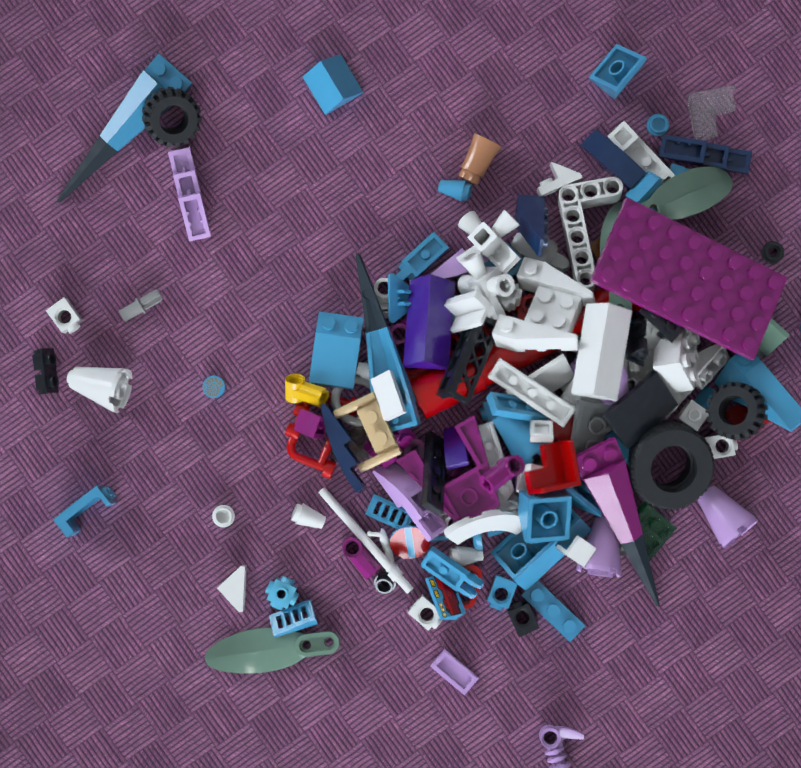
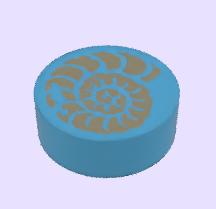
(214, 386)

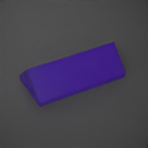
(428, 323)

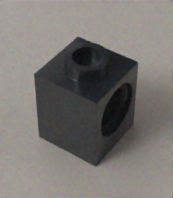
(526, 627)

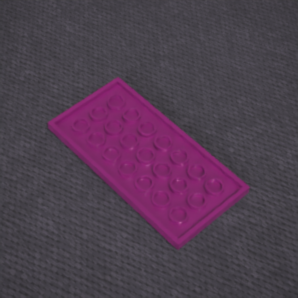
(688, 279)

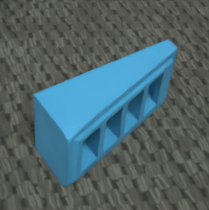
(386, 520)
(294, 626)

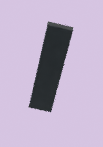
(433, 474)

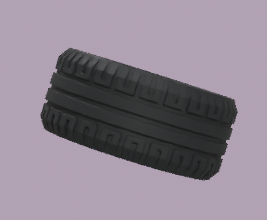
(689, 484)

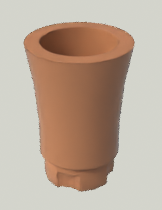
(478, 158)

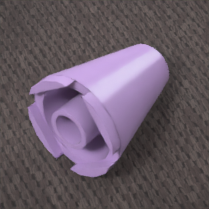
(725, 516)
(606, 557)

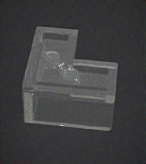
(704, 107)

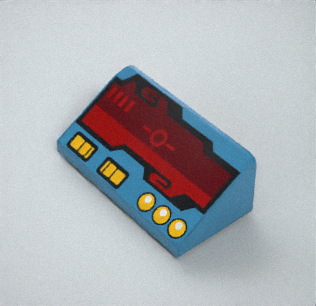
(446, 600)

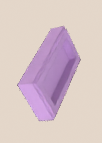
(454, 671)

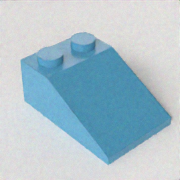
(336, 350)

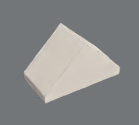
(235, 588)

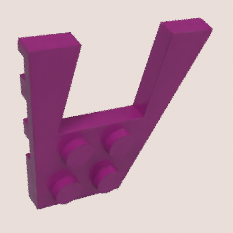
(464, 494)

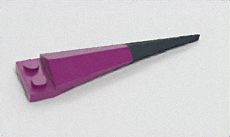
(609, 484)

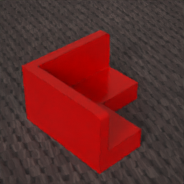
(558, 469)

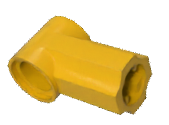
(299, 391)

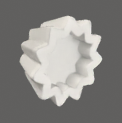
(511, 302)

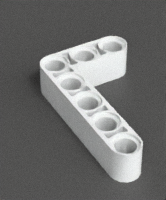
(578, 228)

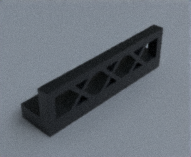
(460, 358)

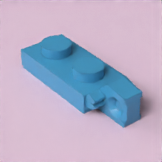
(422, 257)

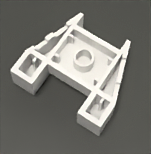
(550, 315)

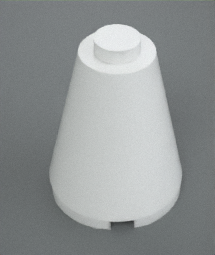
(102, 385)

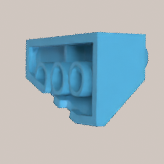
(781, 406)

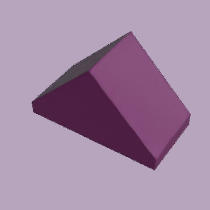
(310, 424)

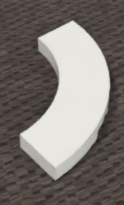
(489, 521)

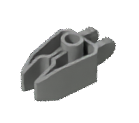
(549, 255)

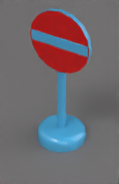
(411, 544)

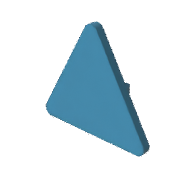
(397, 298)

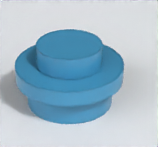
(657, 125)

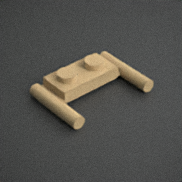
(375, 427)

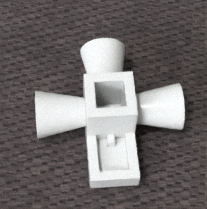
(490, 239)
(486, 280)

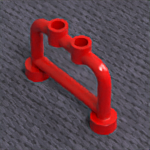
(323, 463)

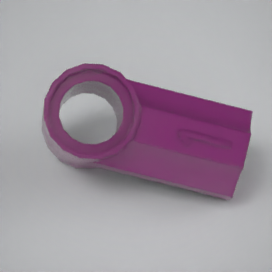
(501, 473)
(361, 558)

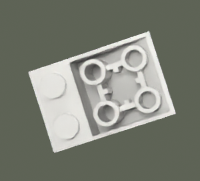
(677, 361)

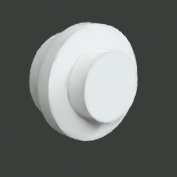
(223, 516)

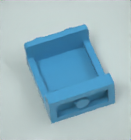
(66, 521)

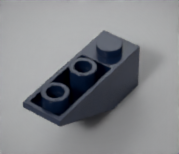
(530, 215)

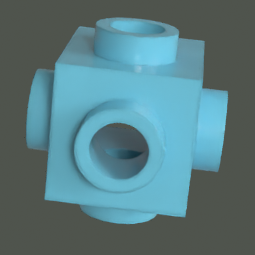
(282, 584)

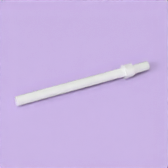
(395, 573)

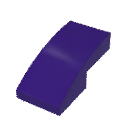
(454, 449)

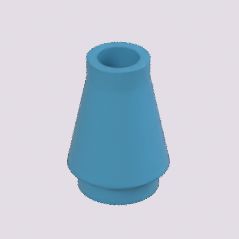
(456, 189)

